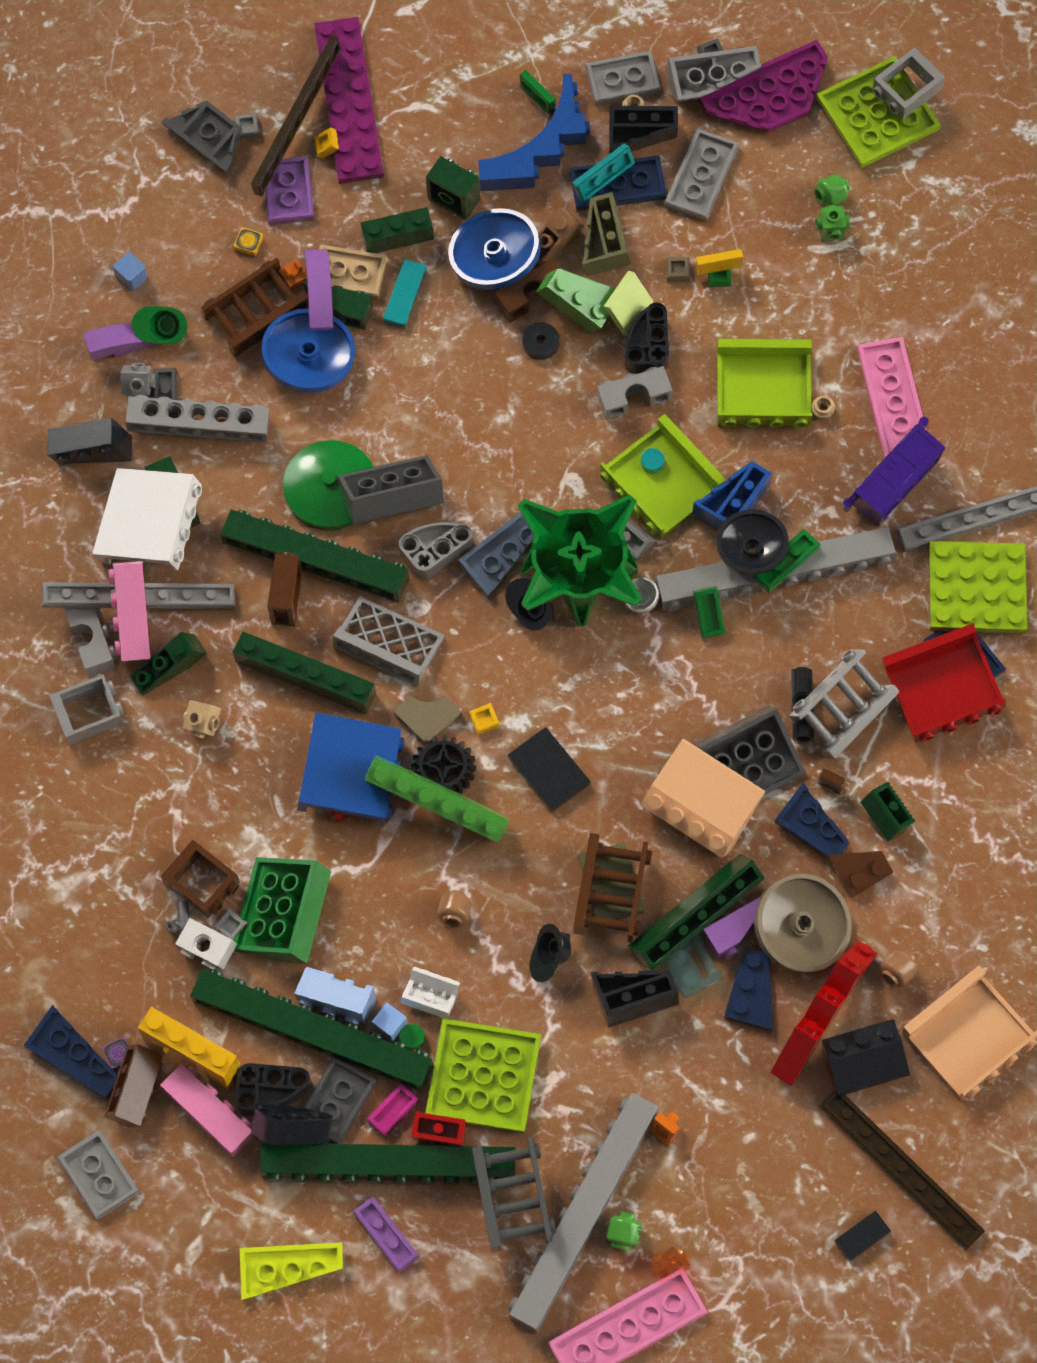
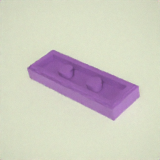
(386, 1234)

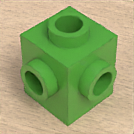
(832, 223)

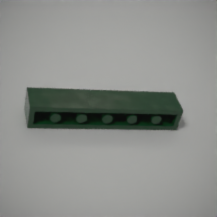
(304, 672)
(696, 912)

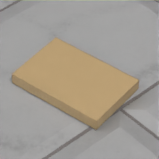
(356, 269)

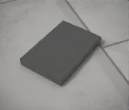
(342, 1094)

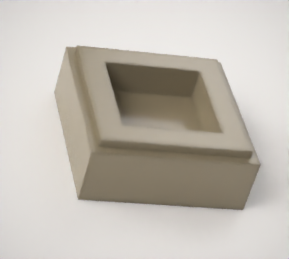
(678, 269)

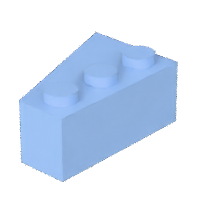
(335, 996)

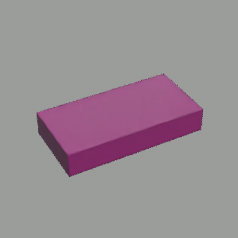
(393, 1110)

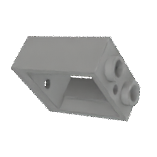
(922, 68)
(80, 691)

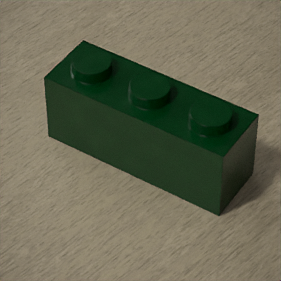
(397, 230)

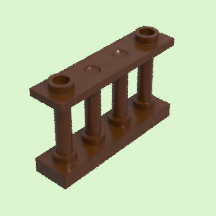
(254, 333)
(593, 873)

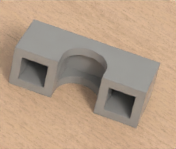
(651, 383)
(96, 655)

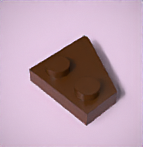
(860, 869)

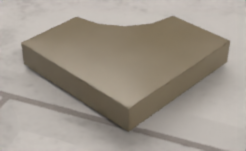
(427, 718)

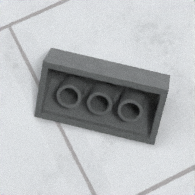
(391, 489)

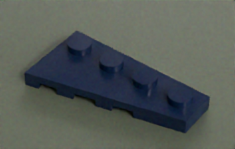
(66, 1050)

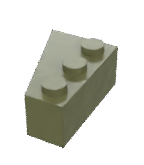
(605, 237)

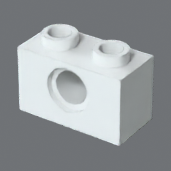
(195, 934)

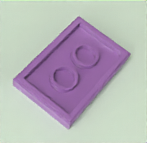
(290, 192)

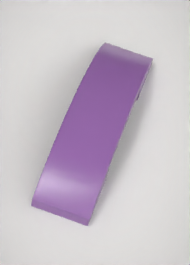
(319, 289)

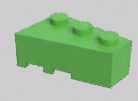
(577, 298)

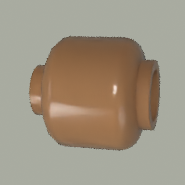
(454, 909)
(898, 968)

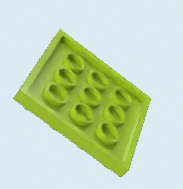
(867, 122)
(977, 586)
(484, 1075)

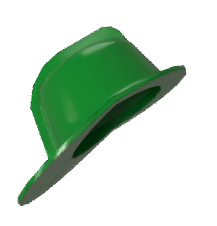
(159, 325)

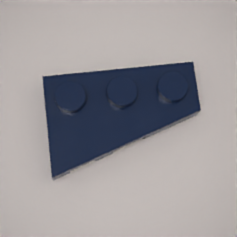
(811, 825)
(751, 992)

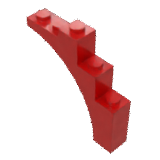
(822, 1012)

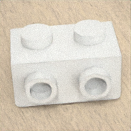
(430, 993)

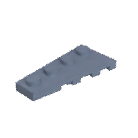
(497, 554)

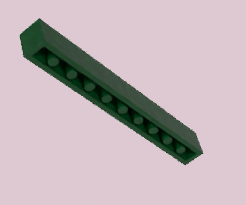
(311, 1029)
(378, 1163)

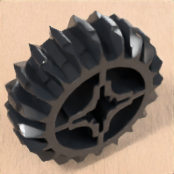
(466, 768)

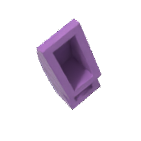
(113, 340)

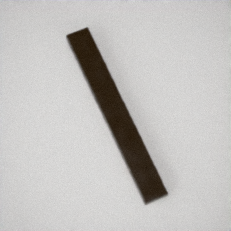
(296, 116)
(903, 1169)

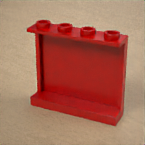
(944, 683)

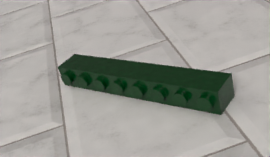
(316, 555)

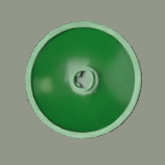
(313, 484)

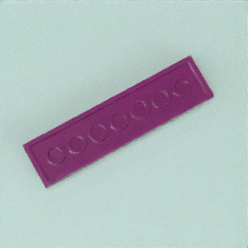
(350, 103)

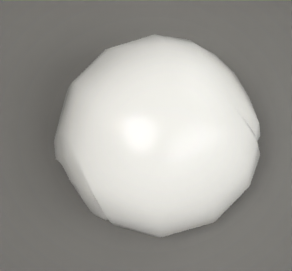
(650, 595)

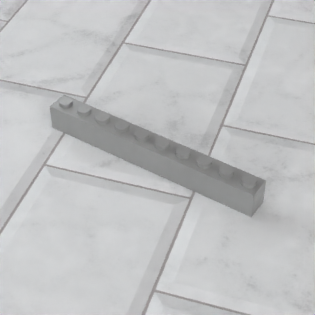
(832, 558)
(584, 1212)

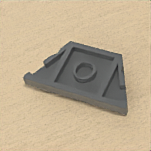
(208, 133)

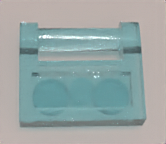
(685, 971)

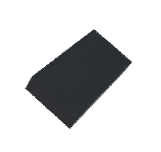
(862, 1236)

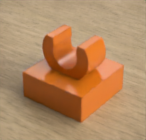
(293, 274)
(665, 1127)

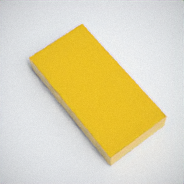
(719, 262)

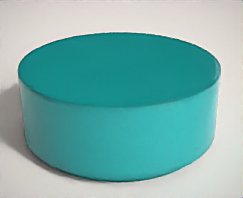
(652, 460)

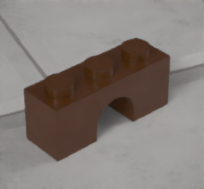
(512, 298)

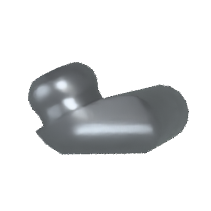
(177, 925)

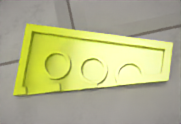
(280, 1266)

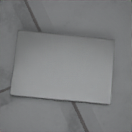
(623, 76)
(98, 1174)

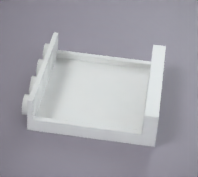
(148, 517)

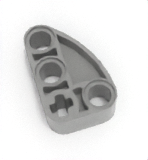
(431, 539)

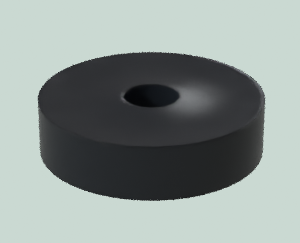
(540, 350)

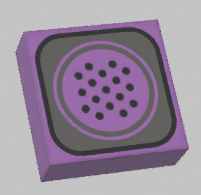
(114, 1052)

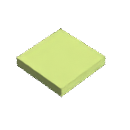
(627, 302)

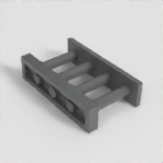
(493, 1210)

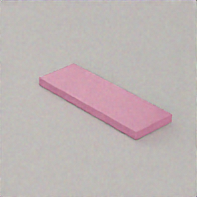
(890, 390)
(632, 1323)

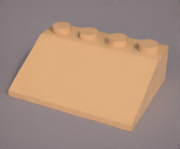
(703, 798)

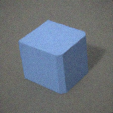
(130, 271)

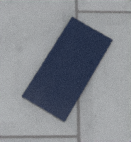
(636, 185)

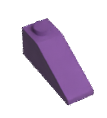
(731, 931)

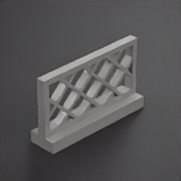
(375, 654)

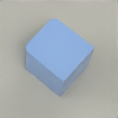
(389, 1022)

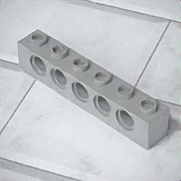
(207, 427)

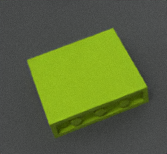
(764, 382)
(668, 495)

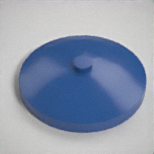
(494, 249)
(305, 357)

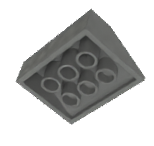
(756, 750)

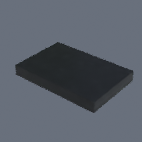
(549, 769)

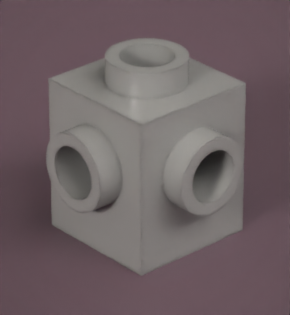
(137, 379)

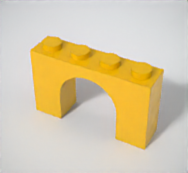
(166, 1033)

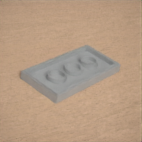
(701, 174)

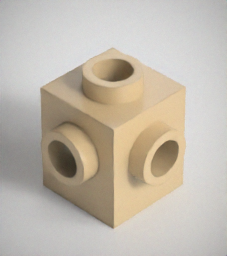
(201, 719)

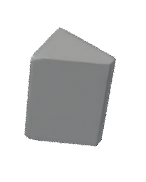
(637, 540)

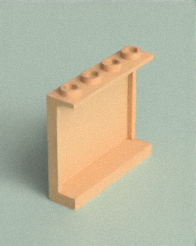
(969, 1034)

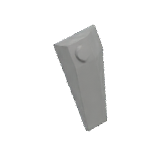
(704, 73)

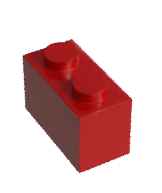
(439, 1129)

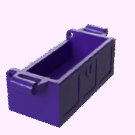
(896, 474)

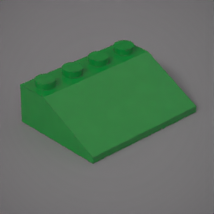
(282, 908)

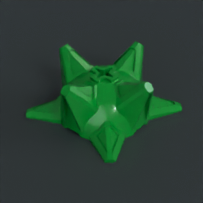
(585, 535)

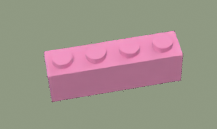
(131, 611)
(207, 1110)

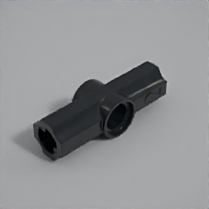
(801, 687)

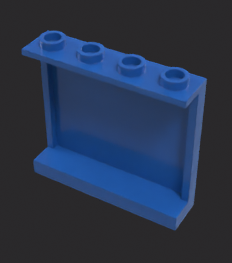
(338, 764)

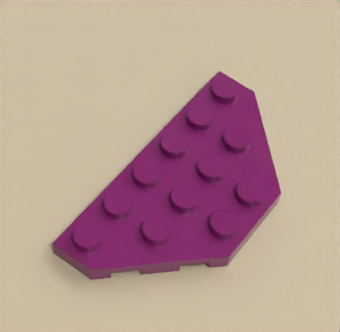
(774, 93)

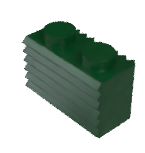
(887, 811)

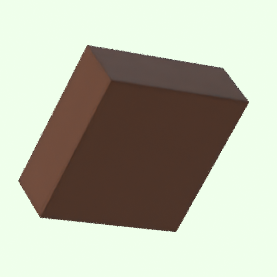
(831, 781)

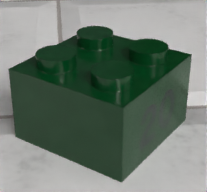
(453, 187)

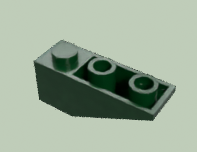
(350, 306)
(168, 662)

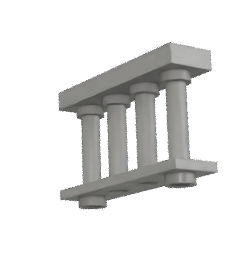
(865, 710)

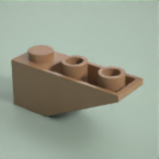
(557, 234)

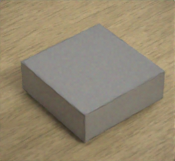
(248, 125)
(228, 924)

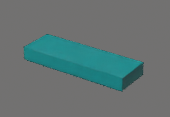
(603, 172)
(404, 293)

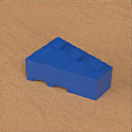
(736, 494)

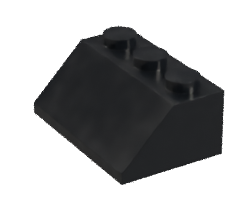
(865, 1057)

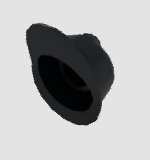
(531, 619)
(549, 951)

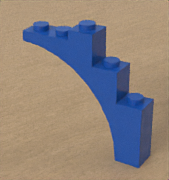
(521, 166)

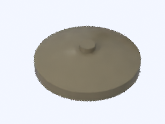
(802, 923)

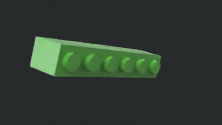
(436, 798)

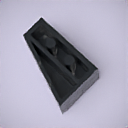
(634, 994)

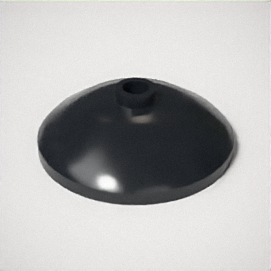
(752, 530)

